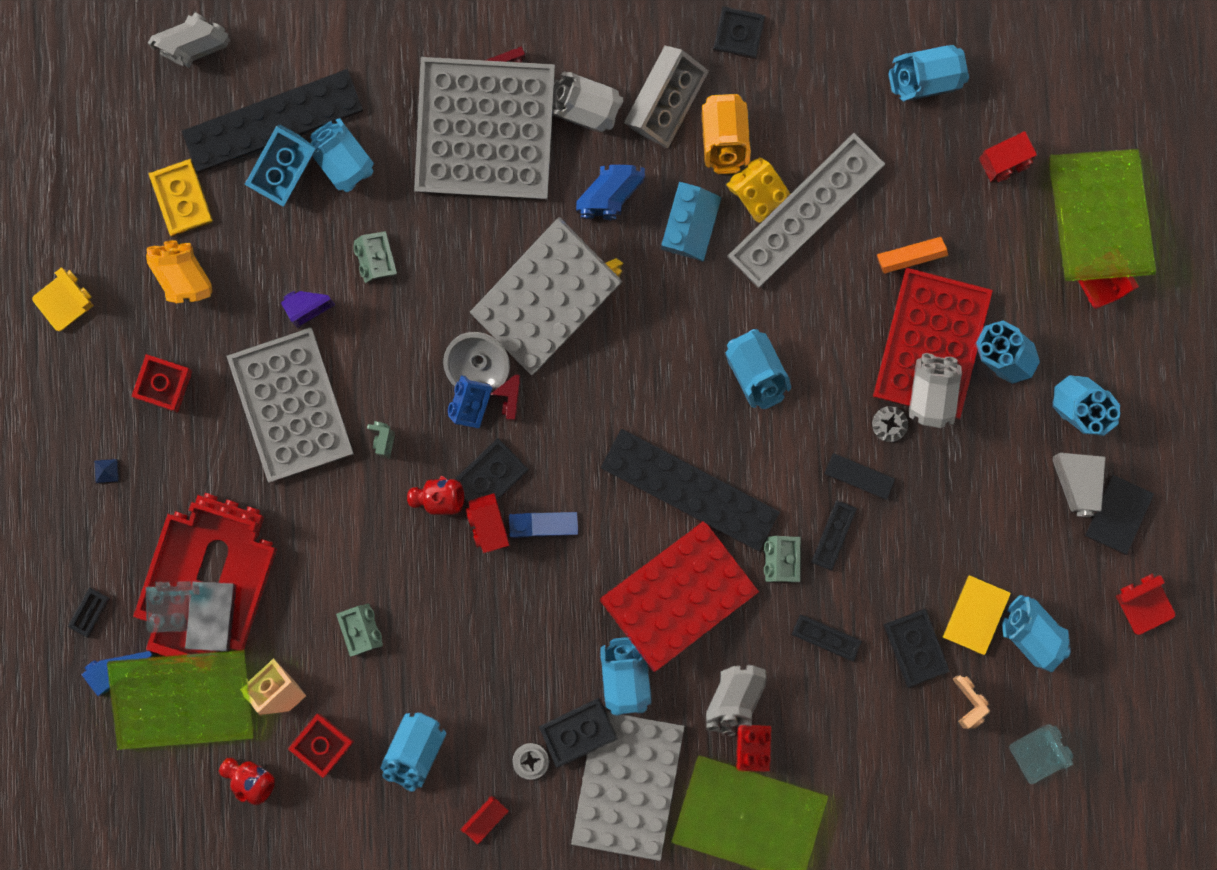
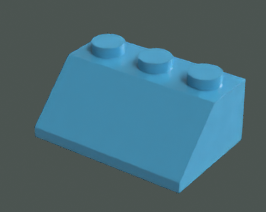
(280, 165)
(691, 221)

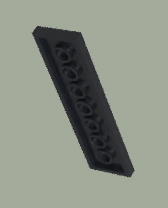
(252, 126)
(690, 490)

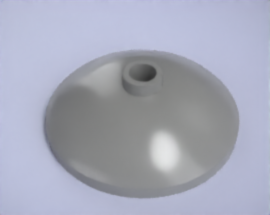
(462, 359)

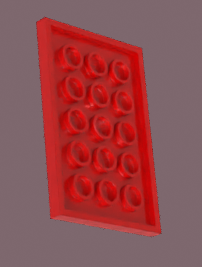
(936, 319)
(679, 596)

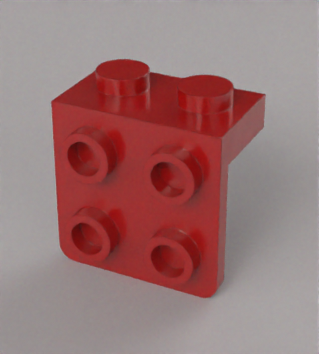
(1107, 290)
(1145, 604)
(754, 748)

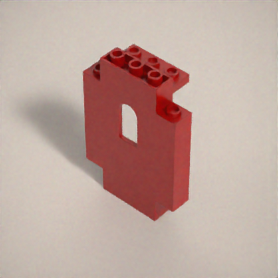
(182, 553)

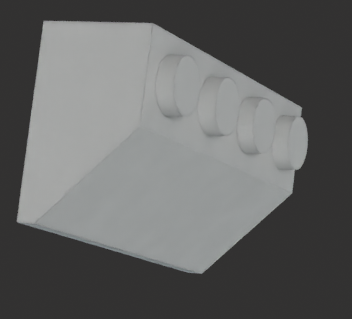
(666, 96)

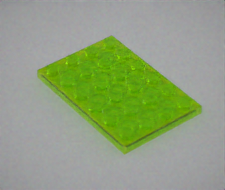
(1102, 215)
(180, 699)
(748, 817)

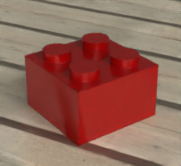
(1007, 157)
(161, 383)
(487, 519)
(321, 745)

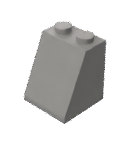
(1081, 481)

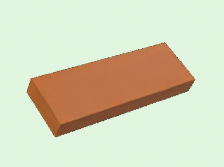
(912, 255)

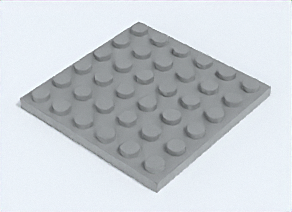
(484, 127)

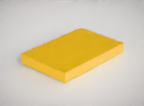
(180, 197)
(976, 615)

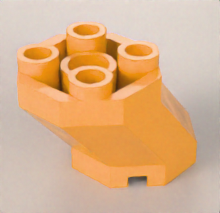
(725, 133)
(178, 272)

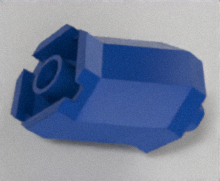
(610, 191)

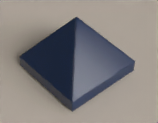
(106, 471)

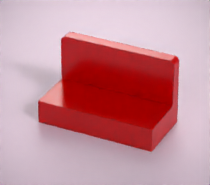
(484, 819)

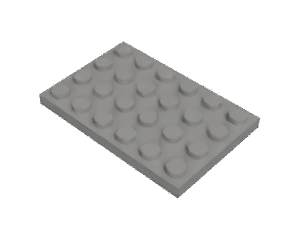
(546, 296)
(290, 405)
(629, 788)

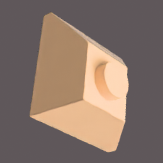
(274, 690)

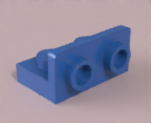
(469, 402)

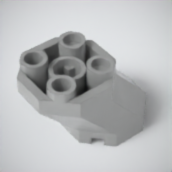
(190, 40)
(585, 102)
(935, 390)
(735, 699)

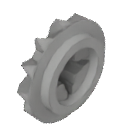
(880, 428)
(539, 767)

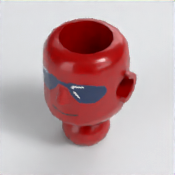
(438, 496)
(248, 780)

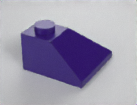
(305, 306)

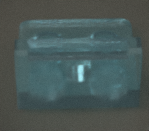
(169, 606)
(1041, 753)

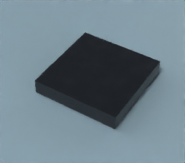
(739, 32)

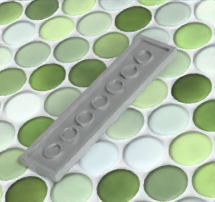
(806, 210)

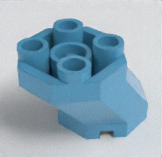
(929, 72)
(340, 155)
(1007, 352)
(758, 369)
(1086, 405)
(1036, 633)
(625, 677)
(413, 751)

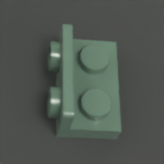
(374, 256)
(383, 442)
(782, 559)
(359, 629)

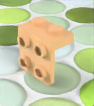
(974, 717)

